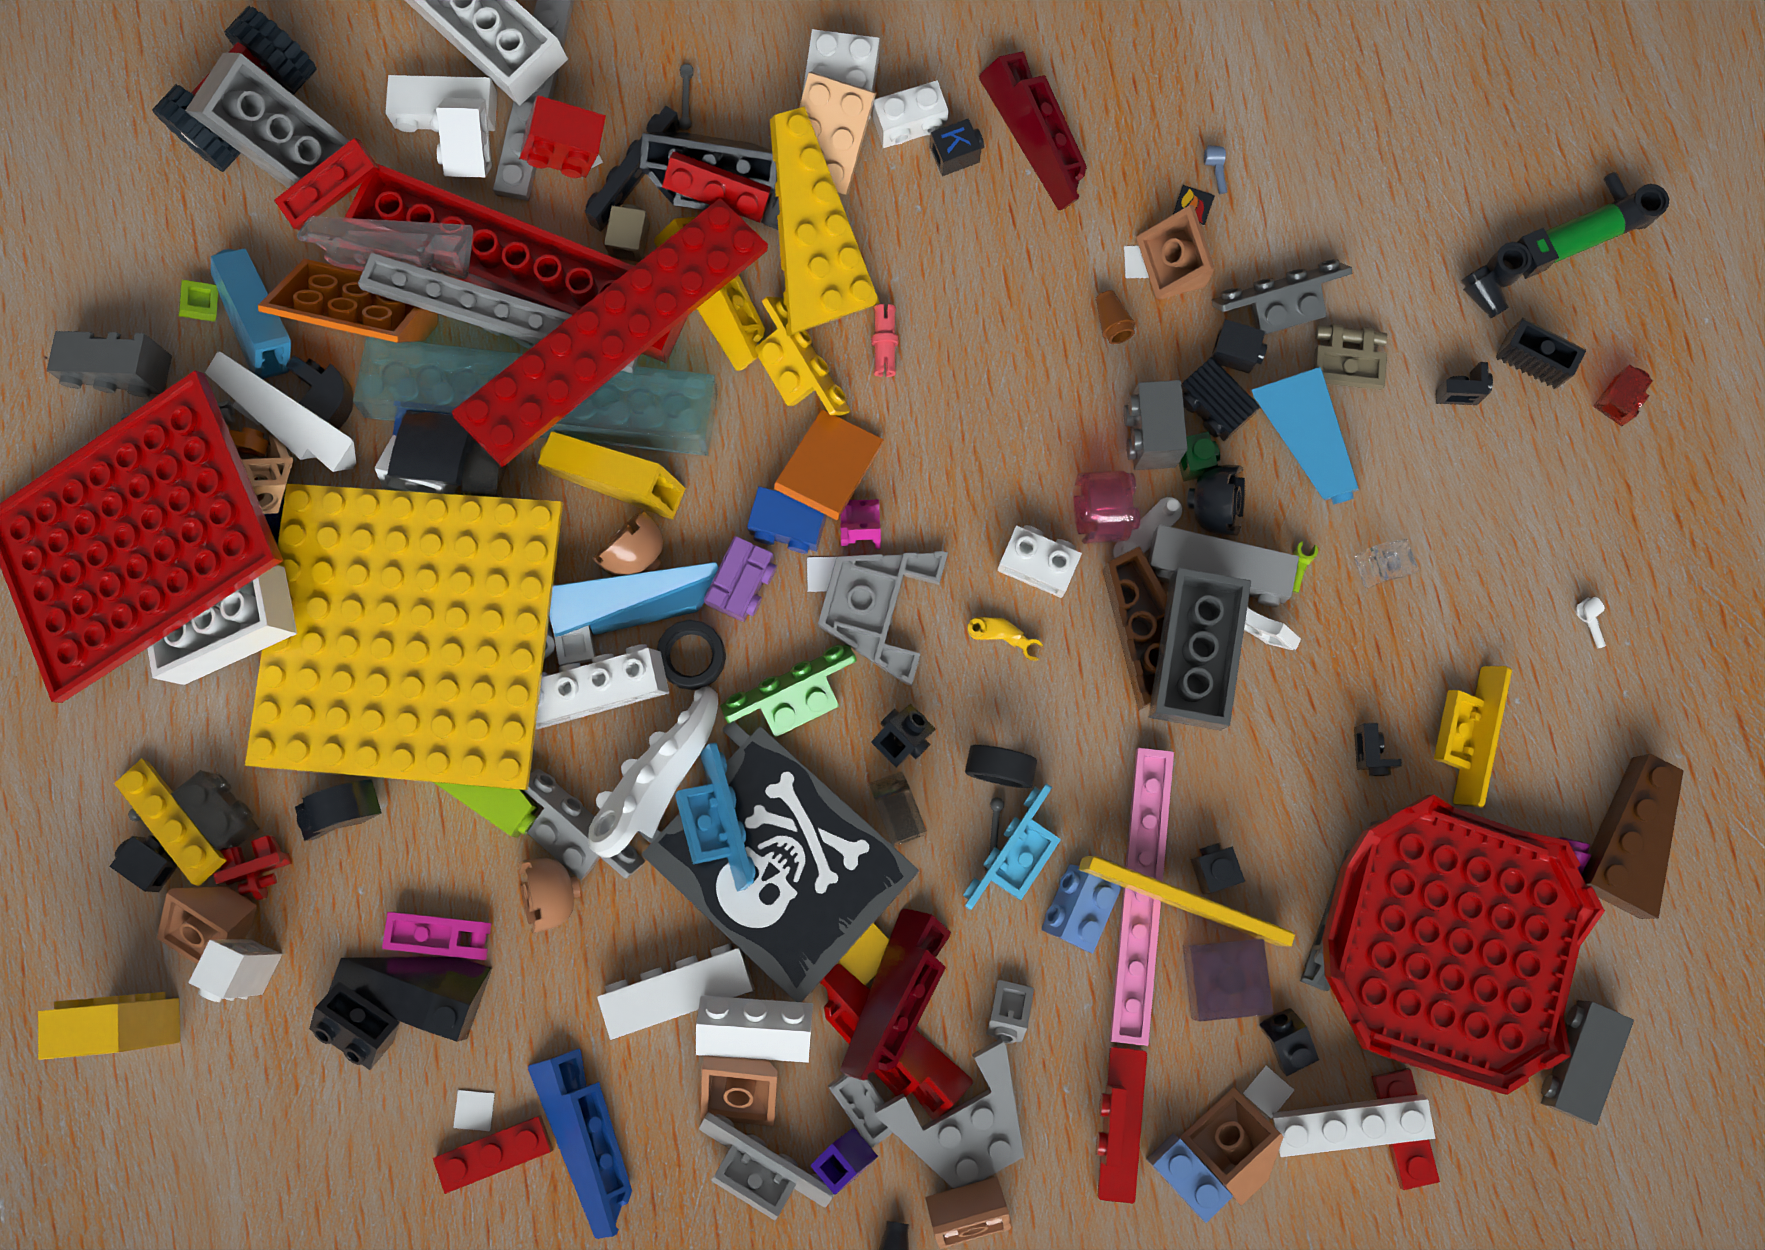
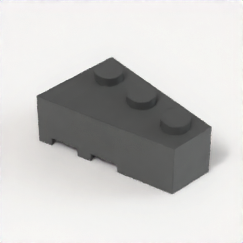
(109, 362)

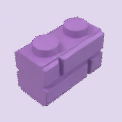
(740, 579)

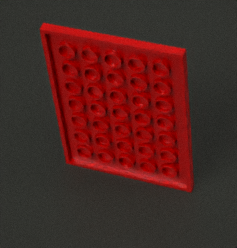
(132, 537)

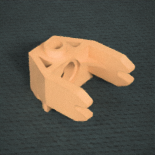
(275, 472)

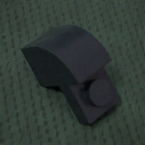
(329, 391)
(337, 808)

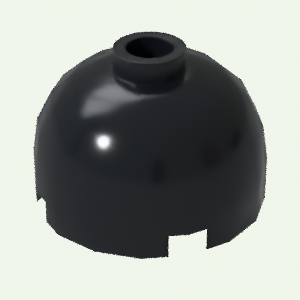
(1218, 499)

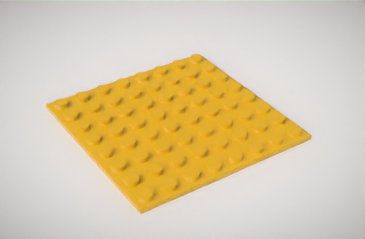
(410, 636)

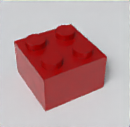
(562, 137)

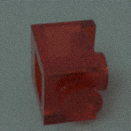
(1624, 395)

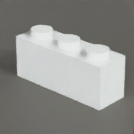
(414, 98)
(234, 969)
(753, 1029)

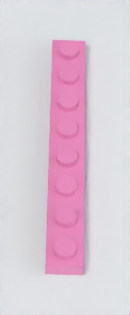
(1139, 912)

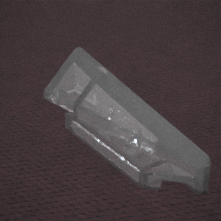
(420, 244)

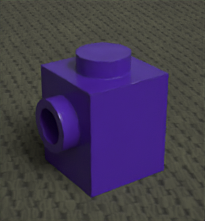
(844, 1161)

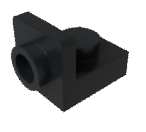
(1462, 391)
(1368, 747)

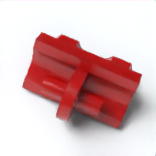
(267, 857)

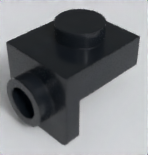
(1289, 1041)

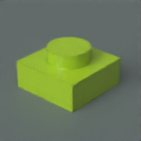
(198, 300)

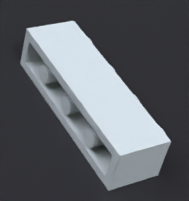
(675, 992)
(1354, 1125)

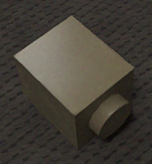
(627, 233)

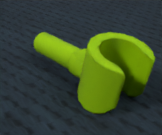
(1302, 564)

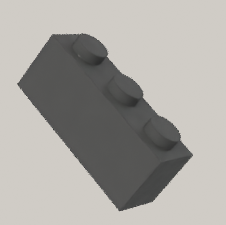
(1584, 1079)

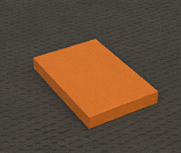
(828, 464)

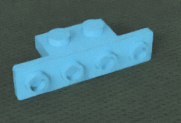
(1021, 856)

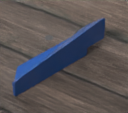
(584, 1138)

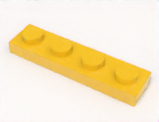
(169, 822)

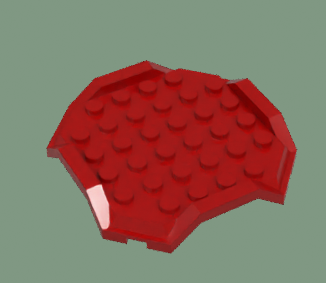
(1458, 943)

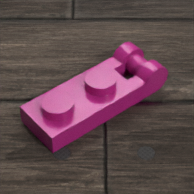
(435, 935)

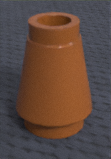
(1114, 318)

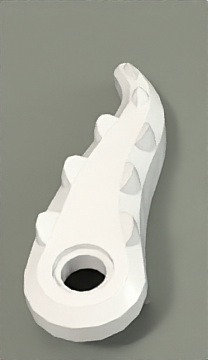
(652, 779)

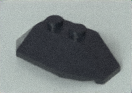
(730, 155)

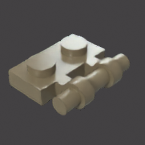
(1351, 366)

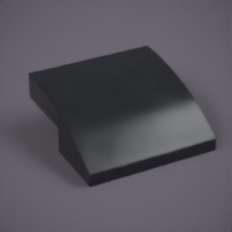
(430, 448)

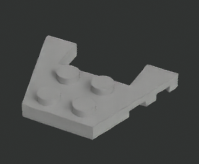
(863, 602)
(974, 1136)

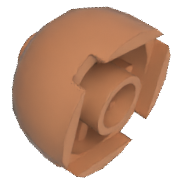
(632, 547)
(547, 893)

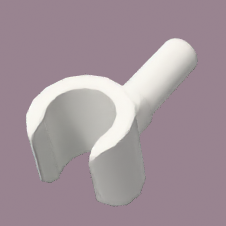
(1587, 612)

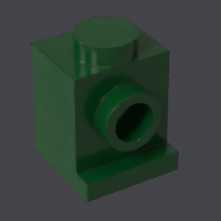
(1200, 456)

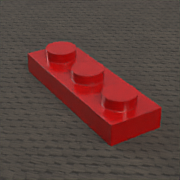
(327, 183)
(710, 183)
(492, 1154)
(1413, 1159)

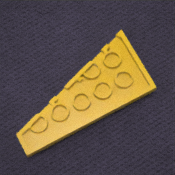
(815, 238)

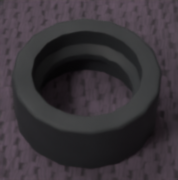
(701, 629)
(1001, 766)

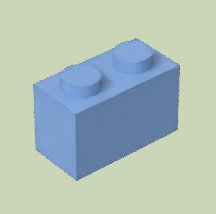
(1189, 1177)

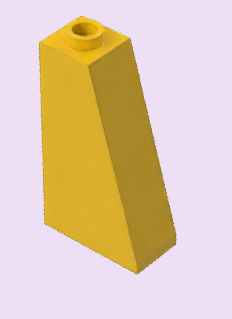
(612, 474)

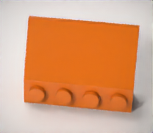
(333, 299)

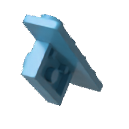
(712, 820)

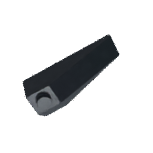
(420, 991)

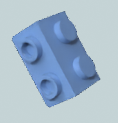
(1080, 908)

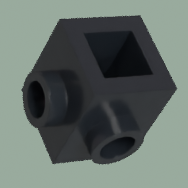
(903, 735)

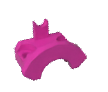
(861, 522)

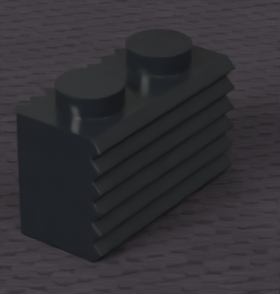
(1540, 353)
(1217, 400)

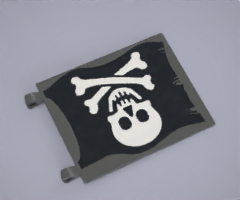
(815, 864)

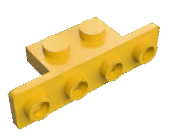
(795, 365)
(1472, 732)

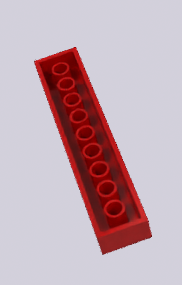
(504, 250)

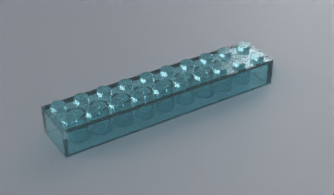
(630, 410)

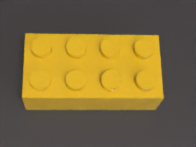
(108, 1025)

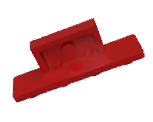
(1121, 1125)

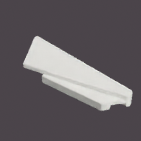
(286, 419)

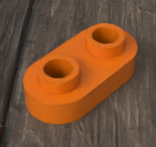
(249, 441)

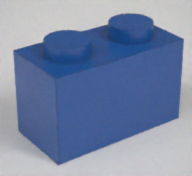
(785, 521)

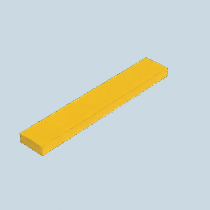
(1186, 901)

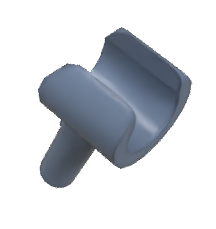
(1216, 157)

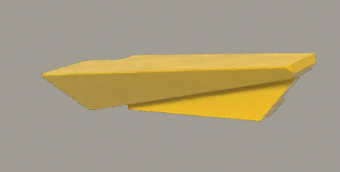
(727, 312)

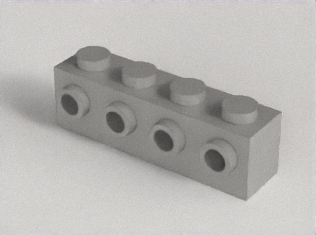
(1270, 571)

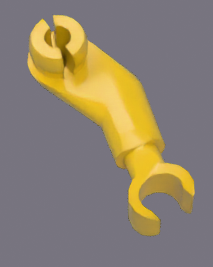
(999, 628)

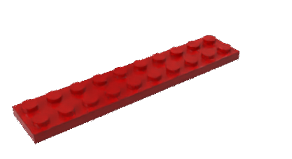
(609, 332)

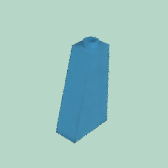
(258, 333)
(1309, 427)

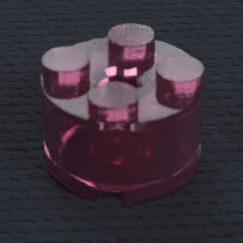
(1106, 506)

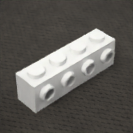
(601, 685)

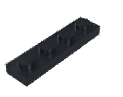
(625, 177)

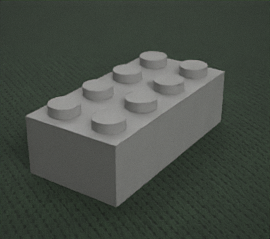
(263, 120)

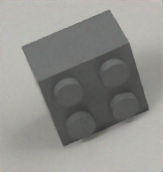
(1156, 425)

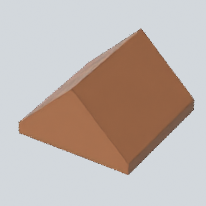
(1176, 254)
(968, 1212)

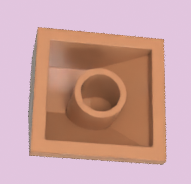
(202, 915)
(739, 1089)
(1235, 1145)

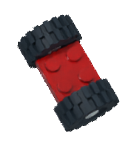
(264, 46)

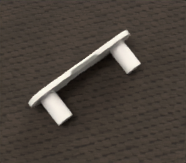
(1164, 513)

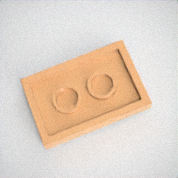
(839, 120)

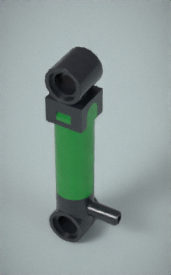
(1542, 248)

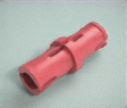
(885, 340)

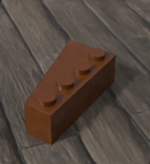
(1139, 616)
(1636, 838)

